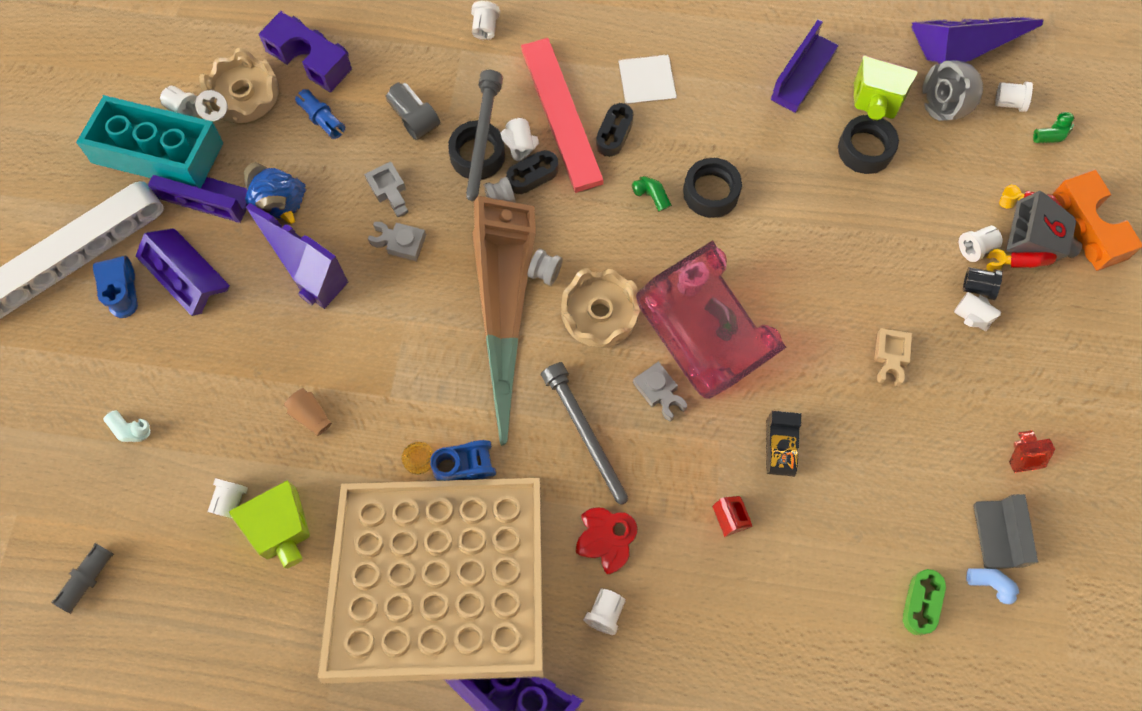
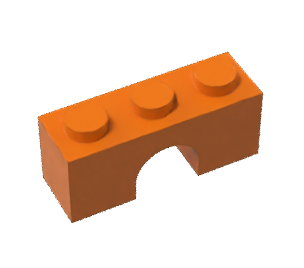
(1101, 241)

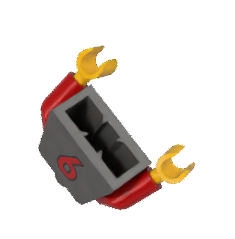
(1039, 231)

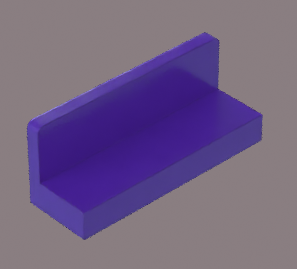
(803, 69)
(213, 197)
(180, 269)

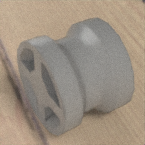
(500, 190)
(545, 267)

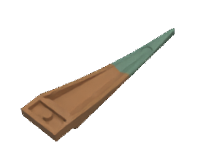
(503, 252)

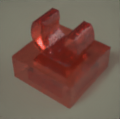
(1031, 453)

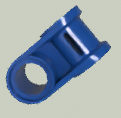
(116, 285)
(465, 461)

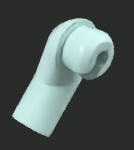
(126, 431)

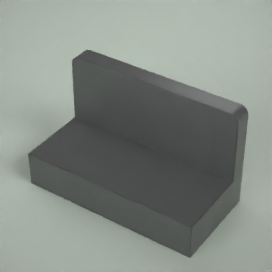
(1005, 533)

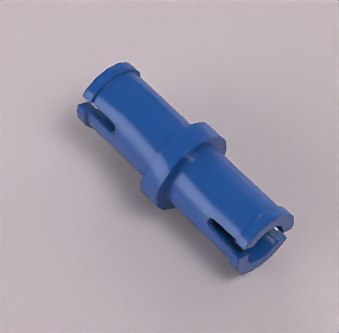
(320, 114)

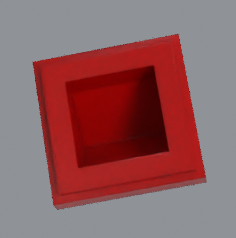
(732, 515)

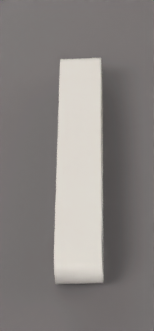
(76, 244)

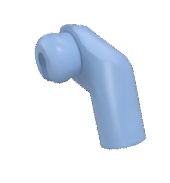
(1005, 586)

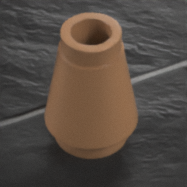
(307, 411)

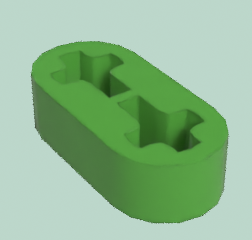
(932, 603)

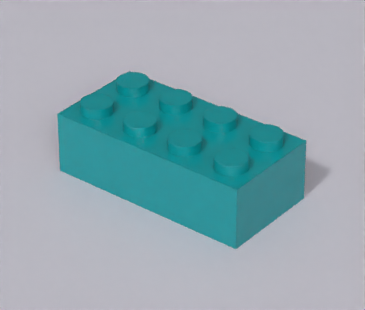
(150, 141)

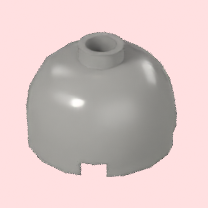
(952, 90)

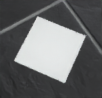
(647, 79)

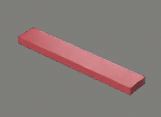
(562, 115)

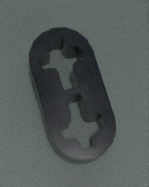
(619, 131)
(532, 172)

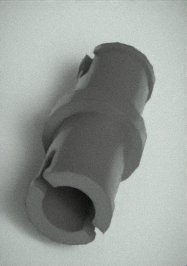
(82, 578)

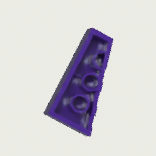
(514, 694)

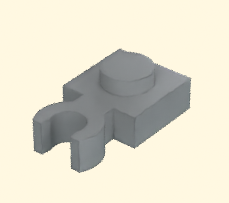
(401, 241)
(658, 387)

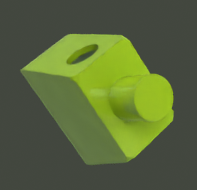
(881, 88)
(274, 523)

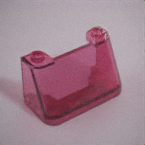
(706, 323)

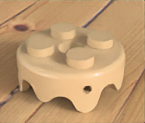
(238, 72)
(600, 288)

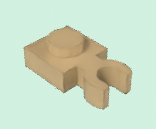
(894, 351)

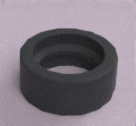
(467, 132)
(863, 163)
(715, 167)

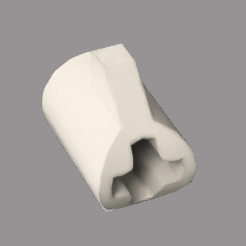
(519, 138)
(977, 311)

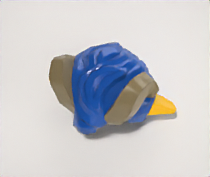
(273, 191)

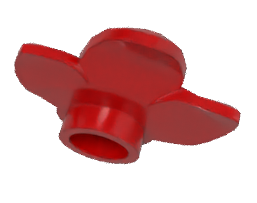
(602, 540)

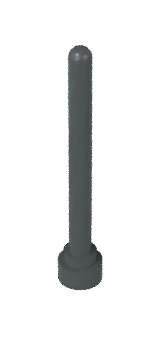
(490, 84)
(556, 378)

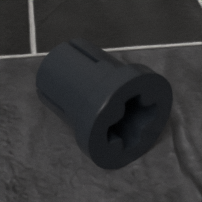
(983, 282)

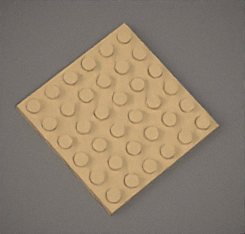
(435, 582)

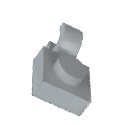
(387, 185)

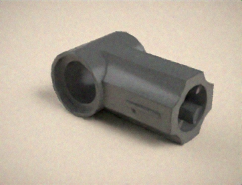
(415, 115)

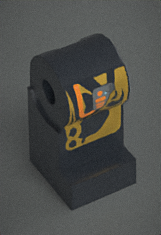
(782, 443)

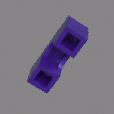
(288, 37)

